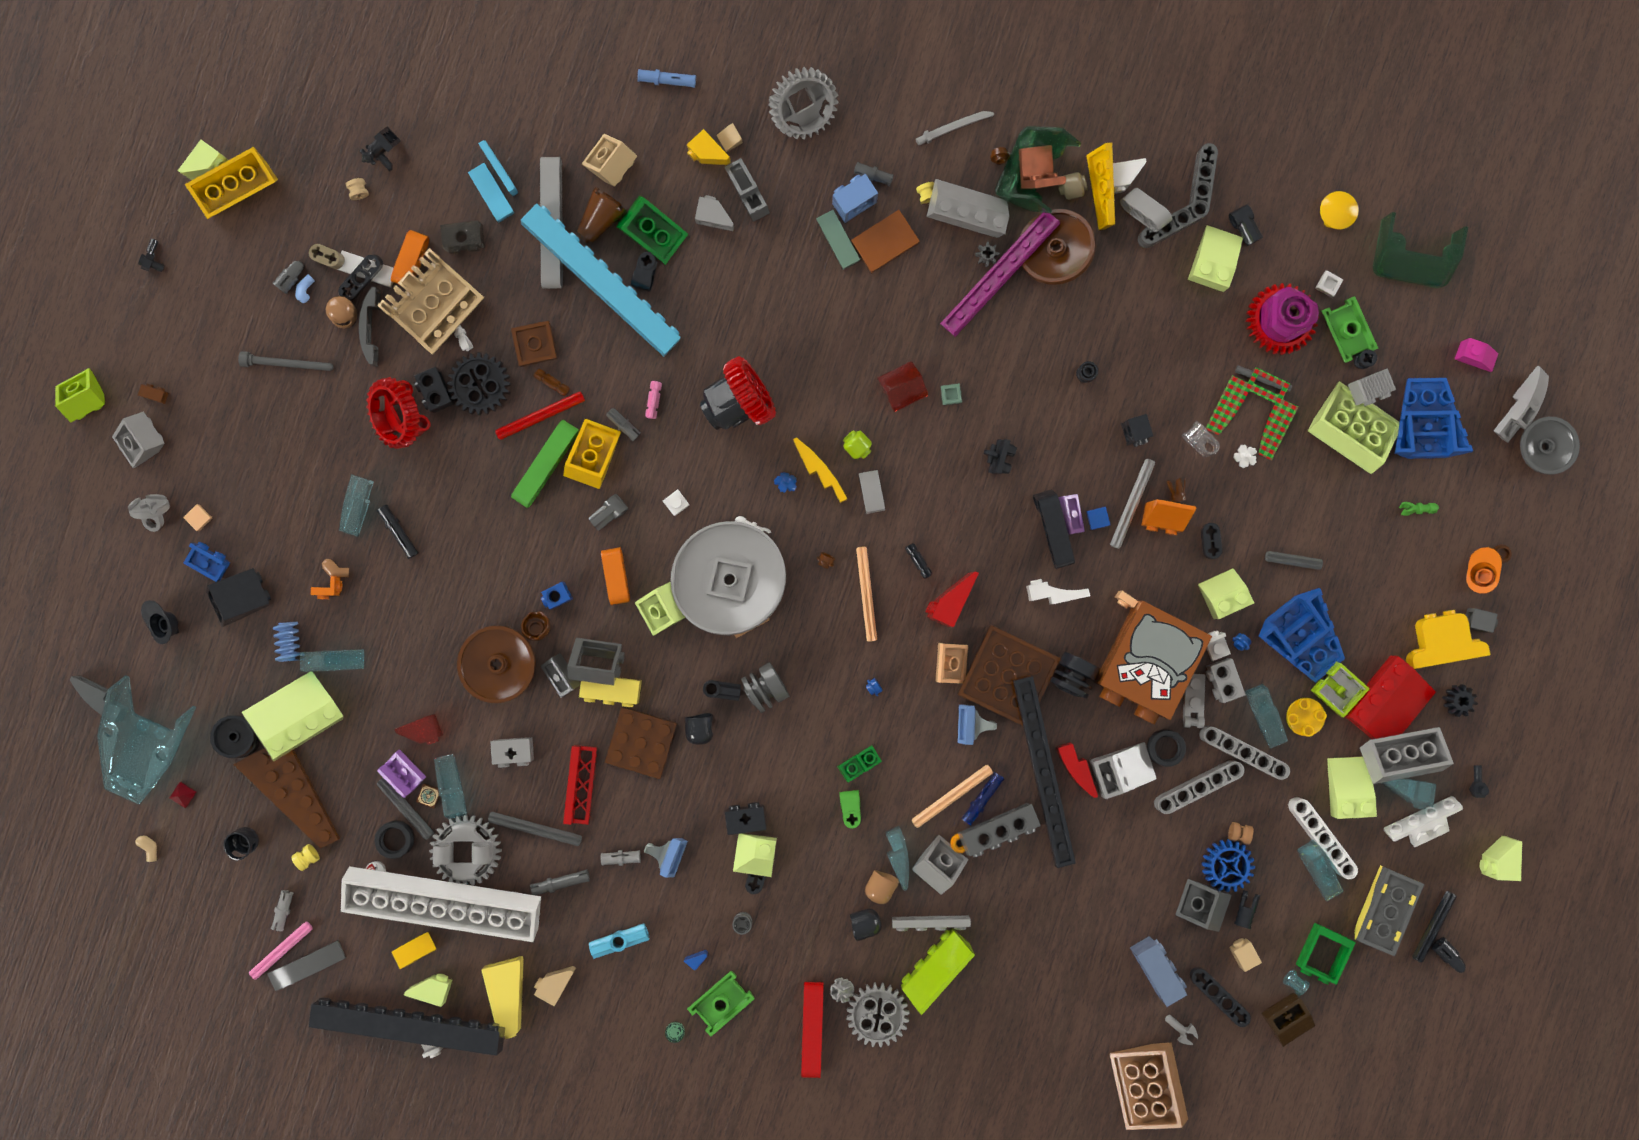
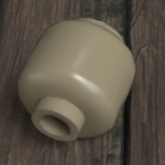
(1074, 186)

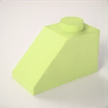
(431, 990)

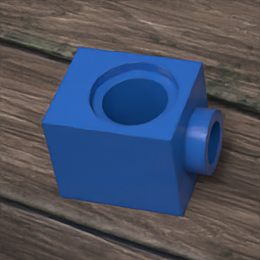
(565, 595)

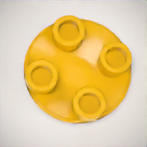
(1339, 210)
(1305, 717)

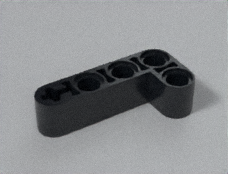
(1055, 529)

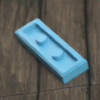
(498, 167)
(491, 192)

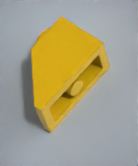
(706, 150)

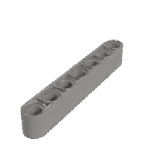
(552, 199)

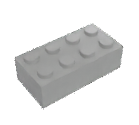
(1406, 755)

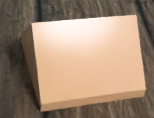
(951, 663)

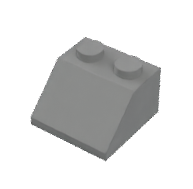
(138, 439)
(940, 865)

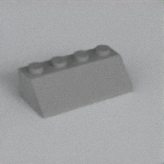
(968, 209)

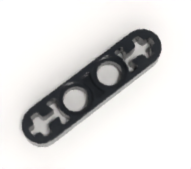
(1221, 995)

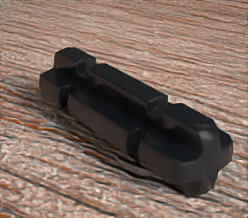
(918, 561)

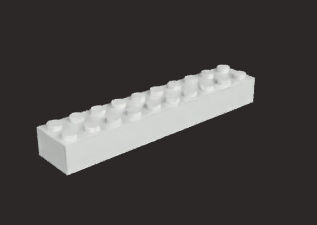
(440, 904)

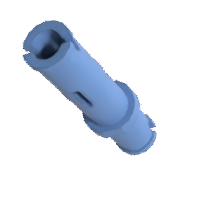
(666, 78)

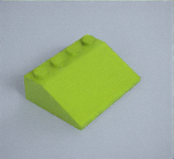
(937, 969)

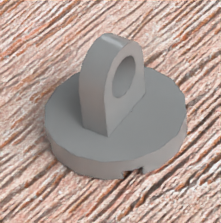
(148, 509)

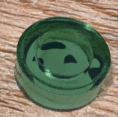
(674, 1032)

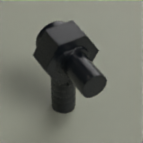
(147, 261)
(1478, 788)

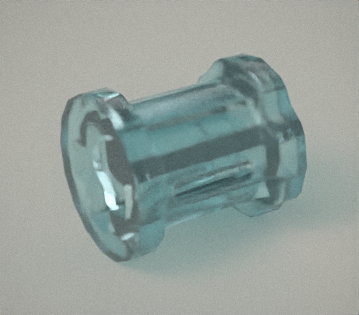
(1296, 983)

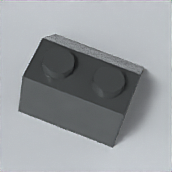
(1203, 905)

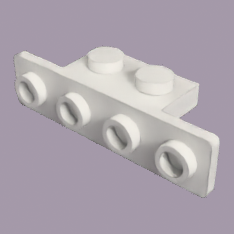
(1425, 823)

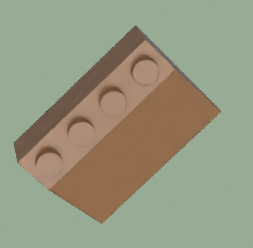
(1149, 1087)

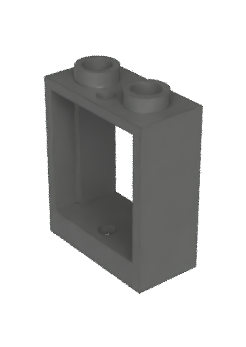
(596, 649)

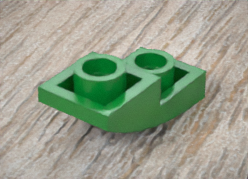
(859, 763)

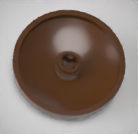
(1064, 252)
(496, 664)

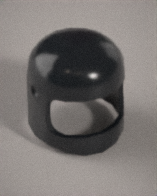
(699, 728)
(241, 840)
(865, 924)

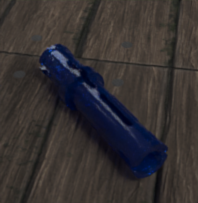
(982, 799)

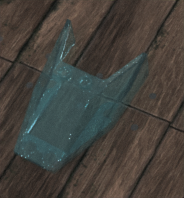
(134, 748)

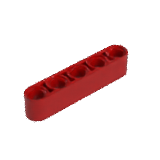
(812, 1030)

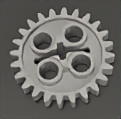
(895, 1017)

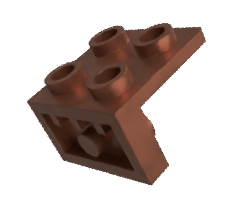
(1037, 168)

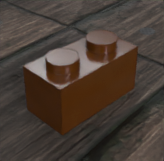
(149, 392)

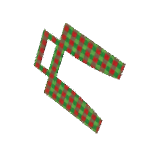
(1234, 397)

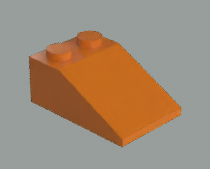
(1167, 516)

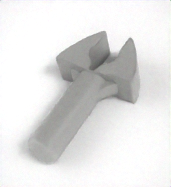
(1182, 1030)

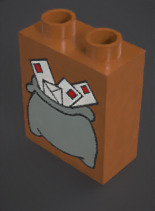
(1151, 662)

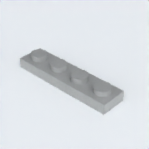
(940, 923)

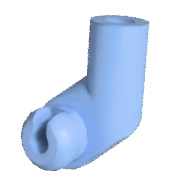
(301, 288)

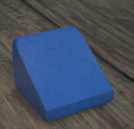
(696, 959)

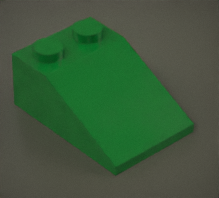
(652, 229)

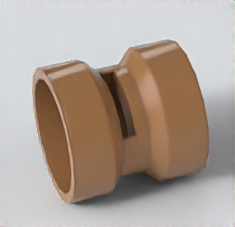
(1240, 833)

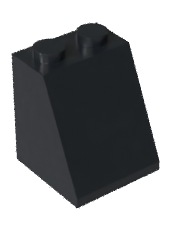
(238, 596)

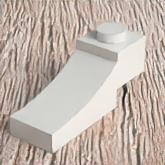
(1041, 590)

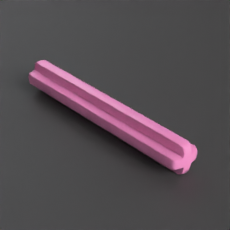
(280, 950)

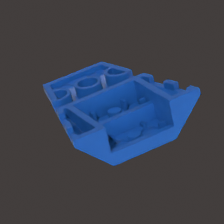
(1430, 421)
(1304, 634)

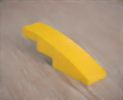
(815, 464)

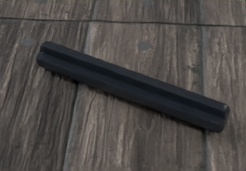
(1434, 926)

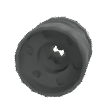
(765, 687)

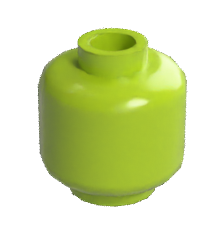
(857, 444)

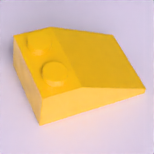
(591, 453)

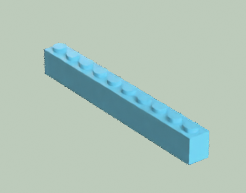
(600, 279)

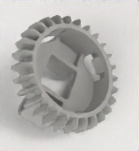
(818, 89)
(482, 850)

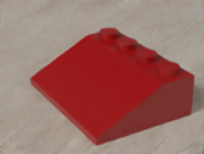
(949, 604)
(1392, 700)

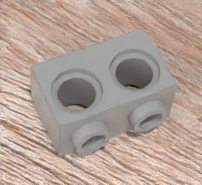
(1229, 678)

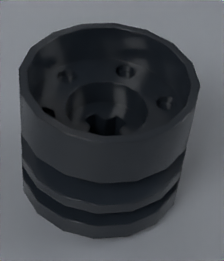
(1075, 675)

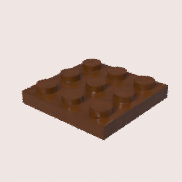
(641, 743)

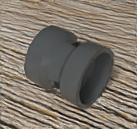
(742, 926)

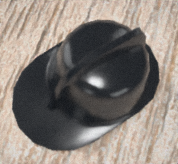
(159, 622)

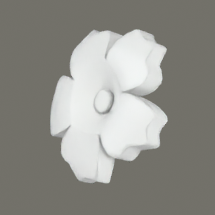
(1245, 456)

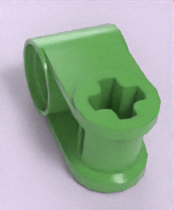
(850, 805)

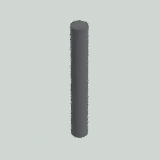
(1247, 372)

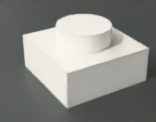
(1329, 284)
(676, 502)

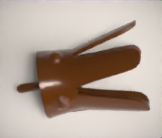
(1179, 495)

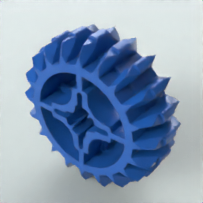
(1233, 860)

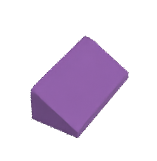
(1072, 513)

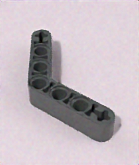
(1196, 199)

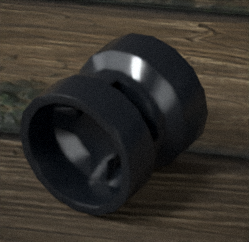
(1083, 374)

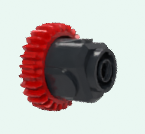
(737, 397)

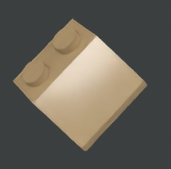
(609, 159)

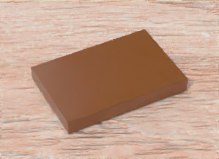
(885, 241)

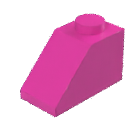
(1477, 354)

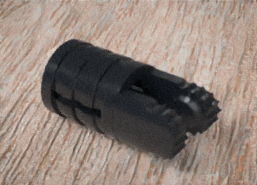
(1245, 914)
(1448, 954)

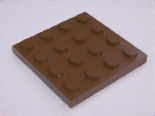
(997, 664)

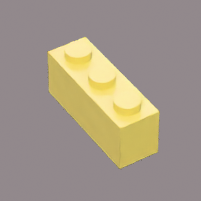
(624, 691)

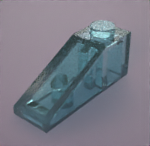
(1413, 791)
(1320, 869)

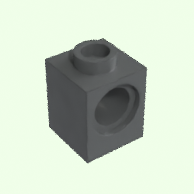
(1482, 620)

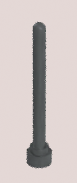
(247, 359)

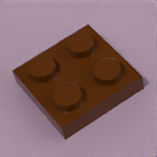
(534, 343)

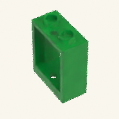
(1339, 962)

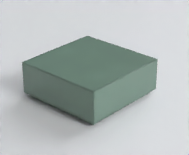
(951, 394)

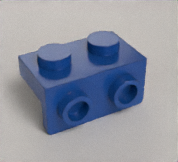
(206, 562)

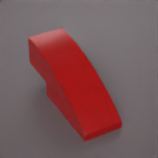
(1077, 768)

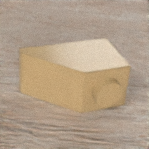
(553, 985)

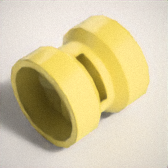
(305, 857)

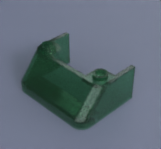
(1009, 184)
(1399, 264)

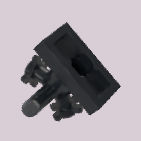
(383, 142)

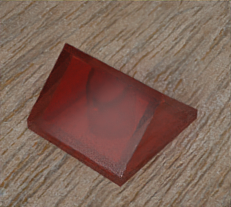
(903, 386)

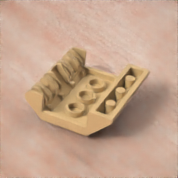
(432, 302)

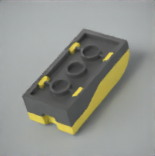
(1387, 910)

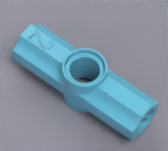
(607, 944)

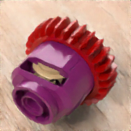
(1282, 317)

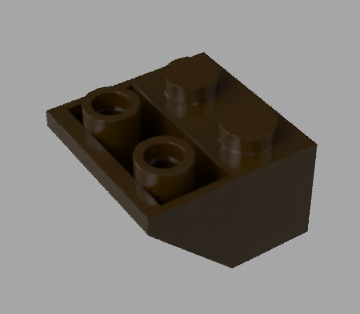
(1288, 1019)

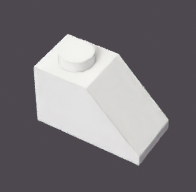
(1125, 173)

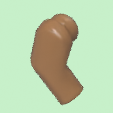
(333, 570)

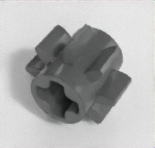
(991, 251)

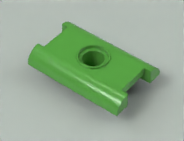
(1349, 343)
(728, 991)

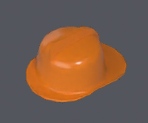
(1484, 570)

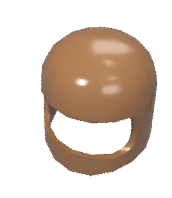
(341, 310)
(881, 887)

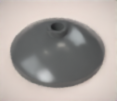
(1560, 442)

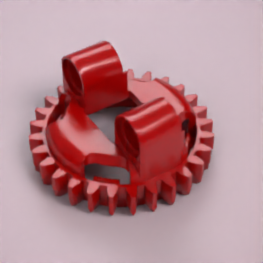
(387, 421)

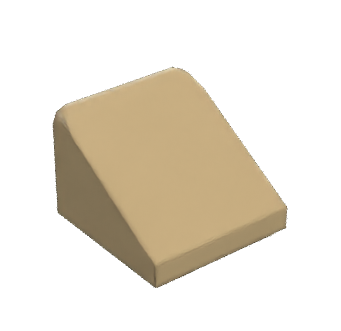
(729, 138)

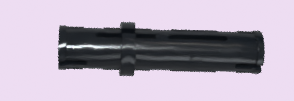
(393, 525)

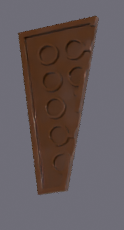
(291, 791)

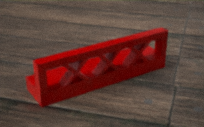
(572, 787)

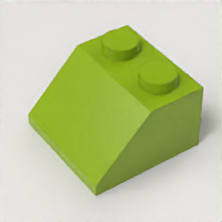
(79, 396)

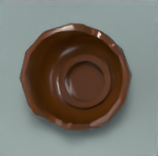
(535, 626)

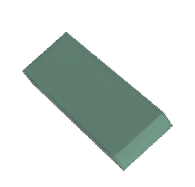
(838, 239)

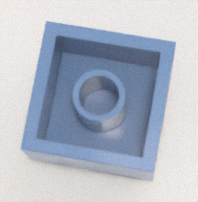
(854, 197)

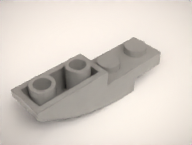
(1529, 400)

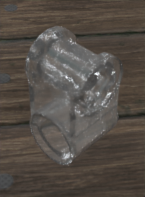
(1200, 439)

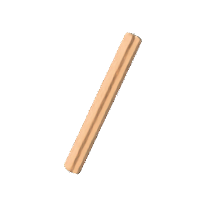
(866, 592)
(952, 796)

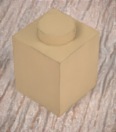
(1245, 954)

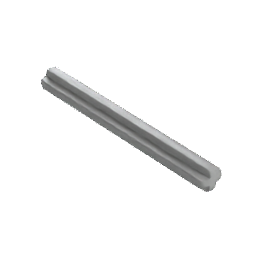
(1132, 503)

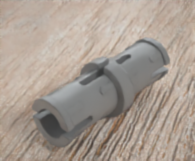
(621, 857)
(282, 910)

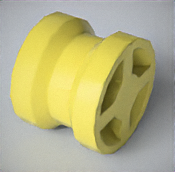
(925, 191)

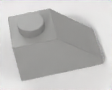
(712, 214)

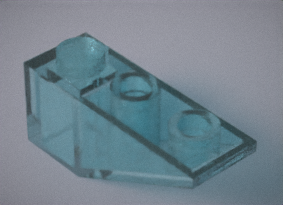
(331, 660)

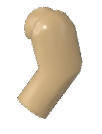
(149, 846)

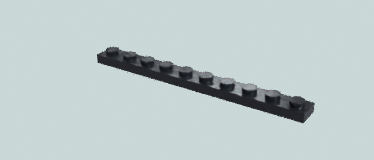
(1044, 771)

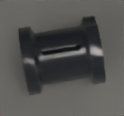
(1370, 362)

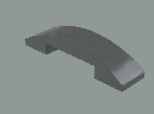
(365, 325)
(306, 965)

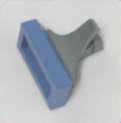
(971, 724)
(668, 855)

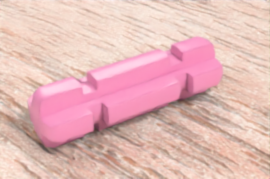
(653, 399)

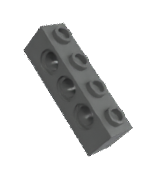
(970, 836)

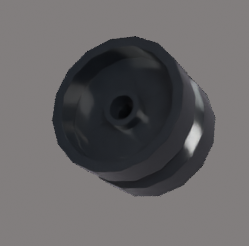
(223, 737)

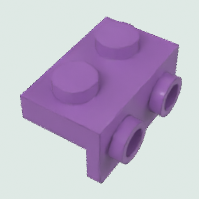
(401, 774)

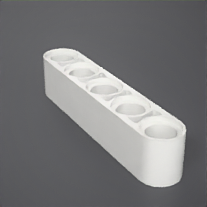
(1316, 831)

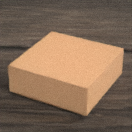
(197, 517)

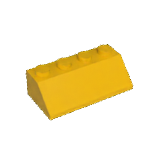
(231, 182)

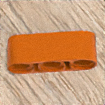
(412, 250)
(615, 576)

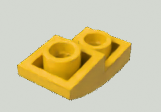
(413, 950)

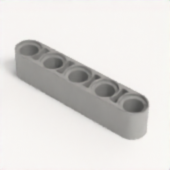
(1253, 753)
(1208, 786)

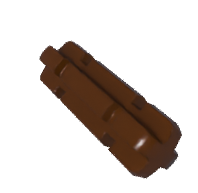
(551, 382)

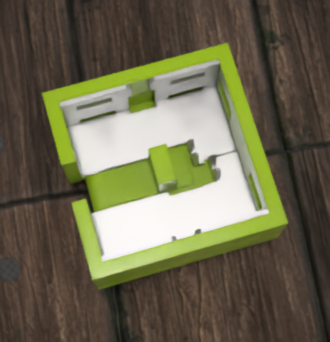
(1340, 689)

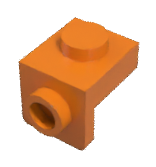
(334, 590)

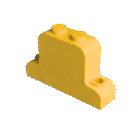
(1445, 640)

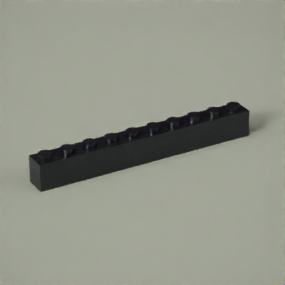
(407, 1027)

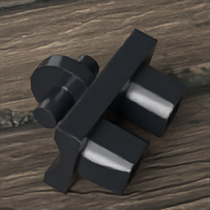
(997, 456)

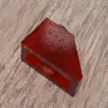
(422, 730)

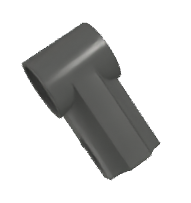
(611, 509)

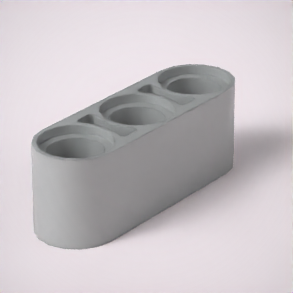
(1146, 210)

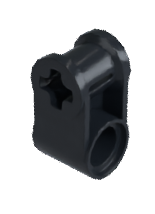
(644, 275)

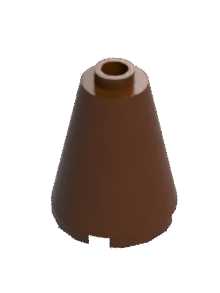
(599, 215)

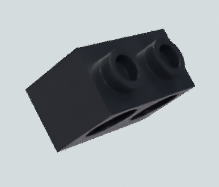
(437, 388)
(1137, 430)

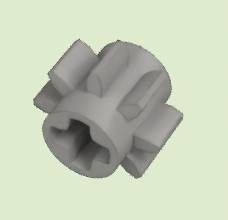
(842, 990)

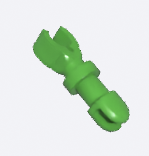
(1419, 508)

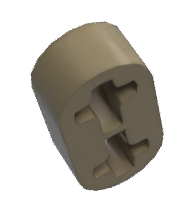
(325, 260)

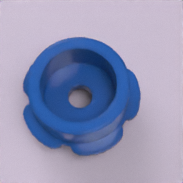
(1241, 642)
(873, 687)

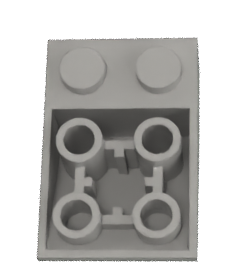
(1123, 770)

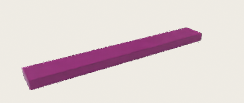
(1000, 273)

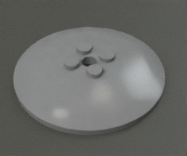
(725, 551)

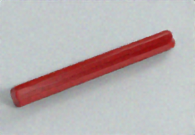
(540, 415)

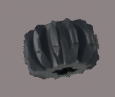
(1467, 700)

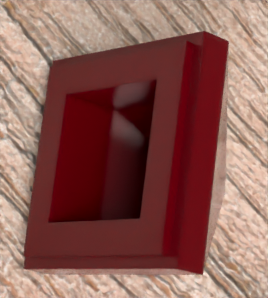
(183, 794)

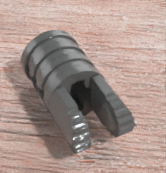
(293, 271)

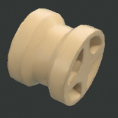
(357, 189)

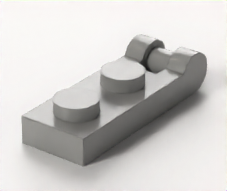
(1194, 702)

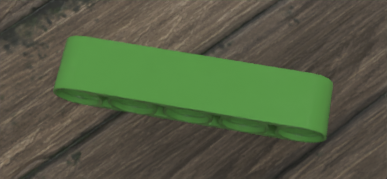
(545, 463)

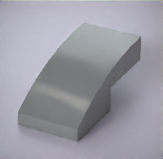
(871, 491)

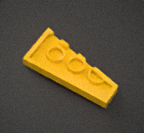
(1102, 182)

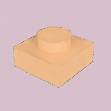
(1125, 600)

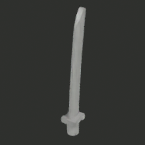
(928, 136)

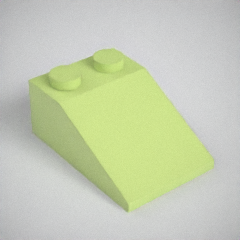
(1216, 259)
(1350, 788)

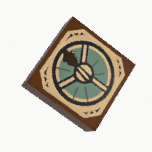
(428, 796)

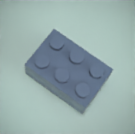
(1159, 970)

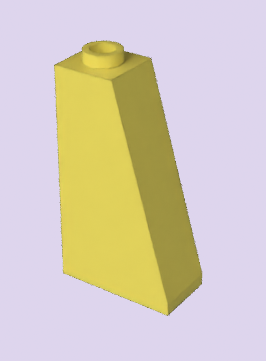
(504, 991)

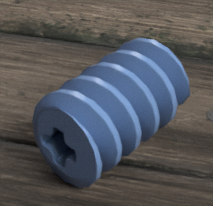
(286, 641)

